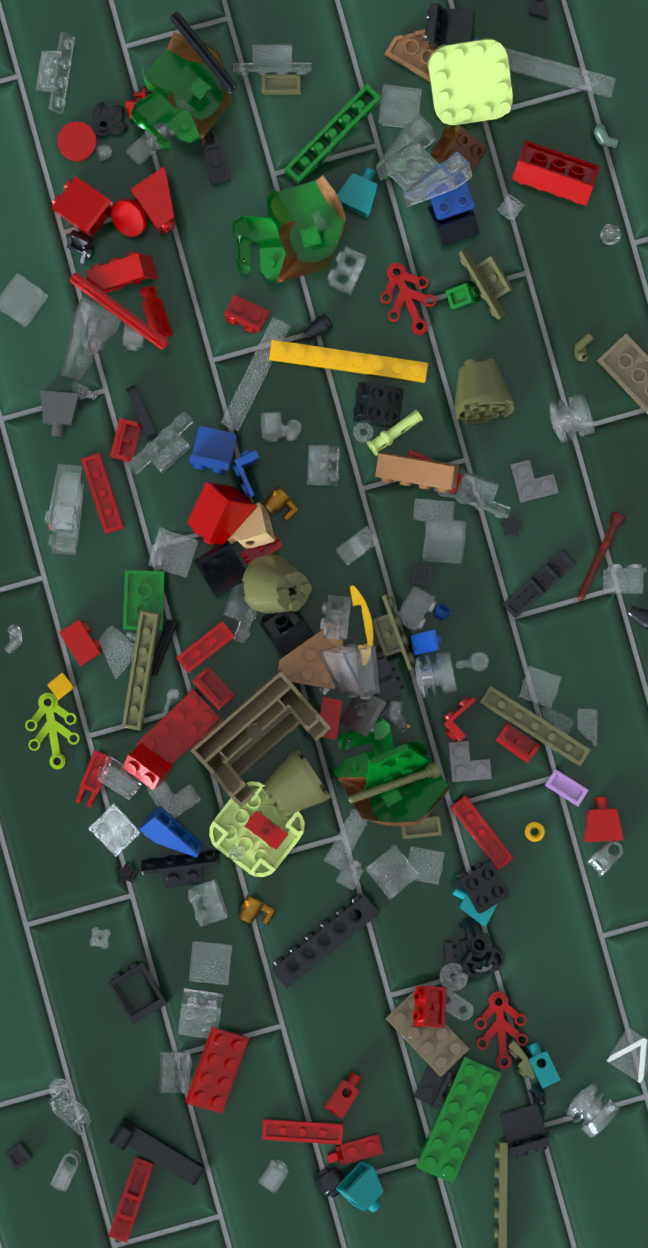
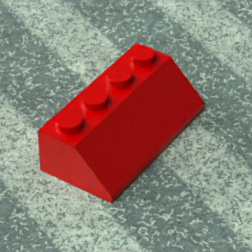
(555, 172)

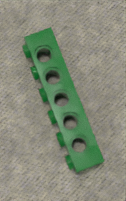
(332, 135)

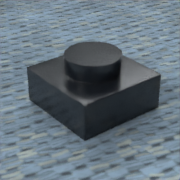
(421, 575)
(450, 951)
(18, 1155)

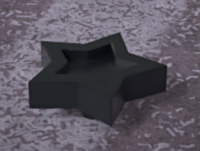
(510, 526)
(126, 873)
(537, 1094)

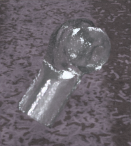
(15, 638)

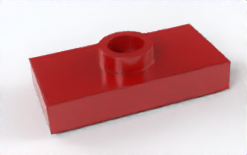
(266, 830)

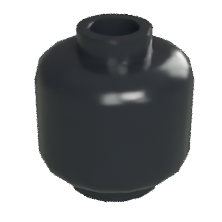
(328, 1180)

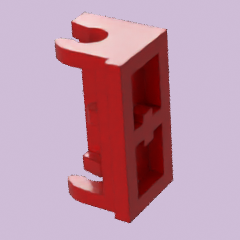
(125, 440)
(270, 548)
(213, 688)
(517, 742)

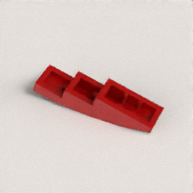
(131, 1200)

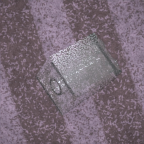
(443, 540)
(353, 669)

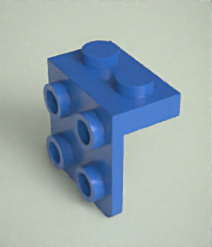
(452, 202)
(213, 450)
(247, 458)

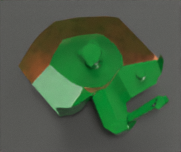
(176, 76)
(289, 237)
(398, 806)

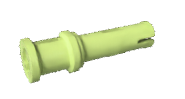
(387, 437)

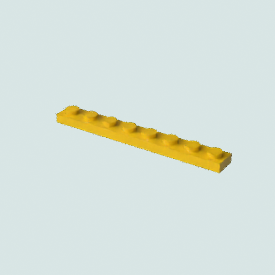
(348, 361)

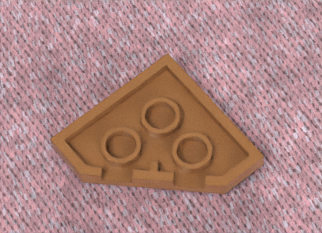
(411, 52)
(305, 664)

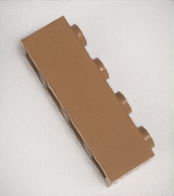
(417, 471)

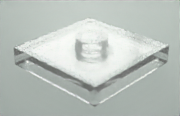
(210, 963)

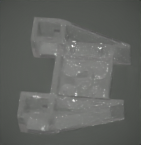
(416, 169)
(65, 510)

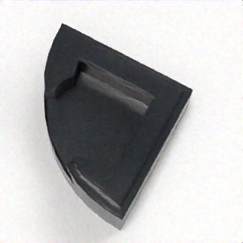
(539, 9)

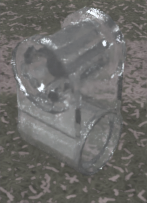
(605, 858)

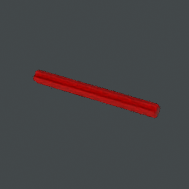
(119, 311)

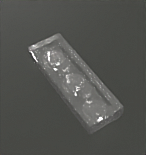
(346, 840)

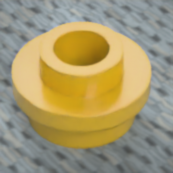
(539, 836)

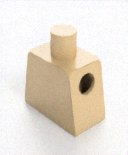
(255, 529)

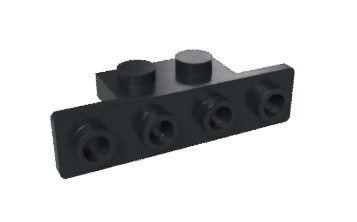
(181, 869)

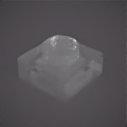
(510, 207)

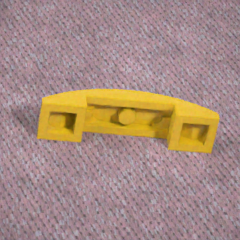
(358, 600)

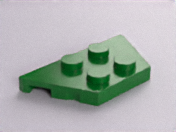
(394, 765)

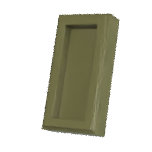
(281, 84)
(427, 827)

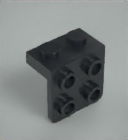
(448, 25)
(378, 403)
(221, 568)
(482, 885)
(524, 1130)

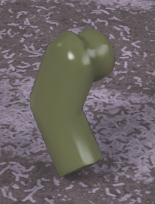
(580, 348)

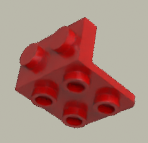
(453, 731)

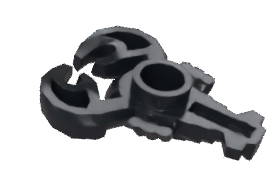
(477, 950)

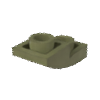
(524, 1065)

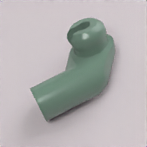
(603, 138)

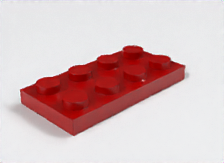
(180, 728)
(217, 1070)

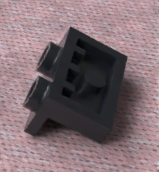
(433, 1086)

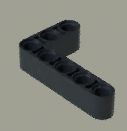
(156, 1150)

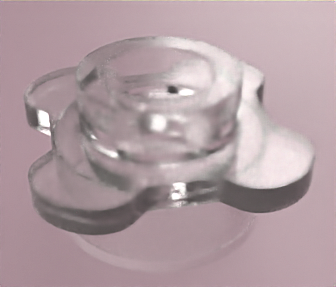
(104, 941)

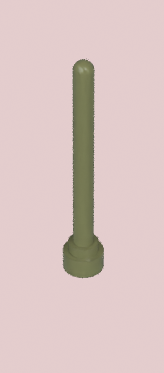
(431, 770)

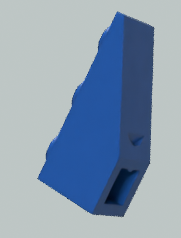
(425, 642)

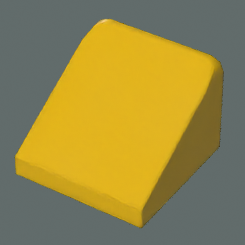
(60, 686)

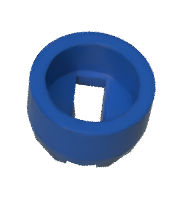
(442, 611)

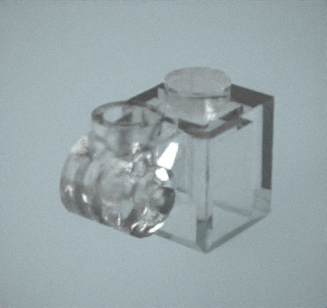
(274, 429)

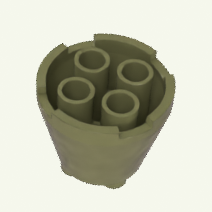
(481, 393)
(275, 585)
(295, 785)

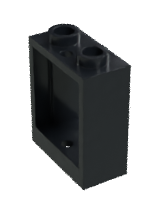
(147, 1010)

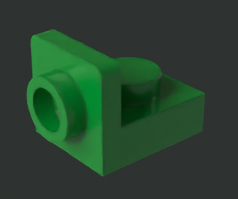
(462, 295)

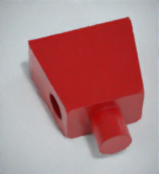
(602, 823)
(337, 1102)

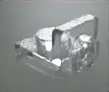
(350, 874)

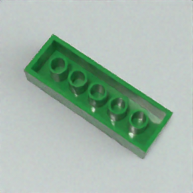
(458, 1119)

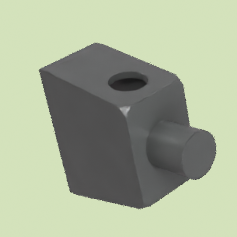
(59, 410)

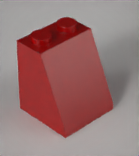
(156, 200)
(82, 206)
(219, 512)

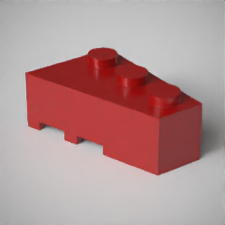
(122, 272)

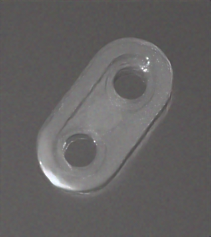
(454, 1005)

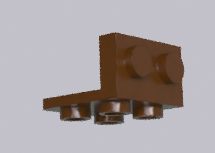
(455, 139)

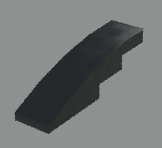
(539, 583)

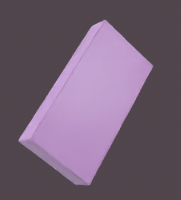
(566, 787)

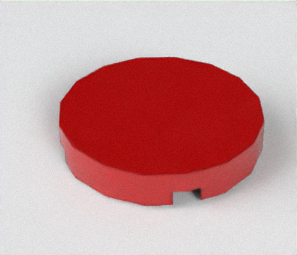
(77, 141)
(129, 217)

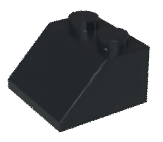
(454, 228)
(286, 630)

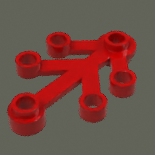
(406, 295)
(500, 1026)

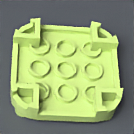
(470, 81)
(260, 857)

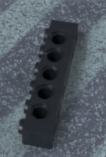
(288, 976)

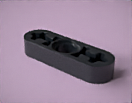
(141, 412)

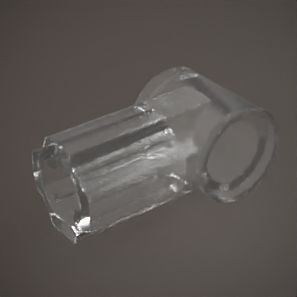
(65, 1171)

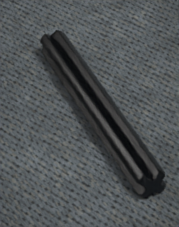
(204, 53)

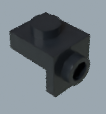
(81, 244)

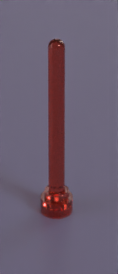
(615, 521)

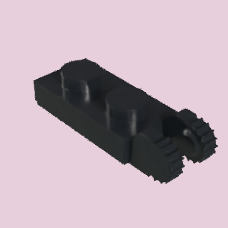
(215, 160)

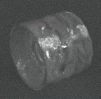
(571, 418)
(435, 674)
(596, 1113)

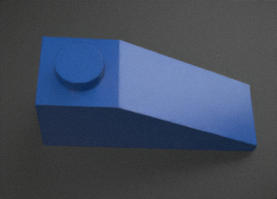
(168, 832)

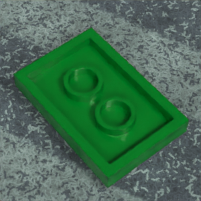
(142, 592)

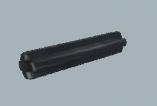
(163, 645)

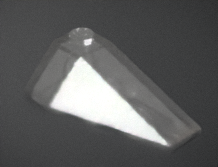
(88, 334)

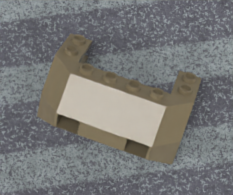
(253, 730)

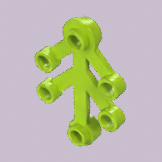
(52, 727)

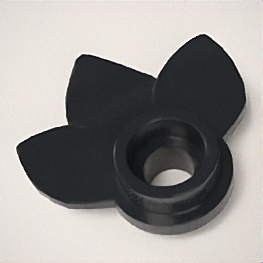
(111, 117)

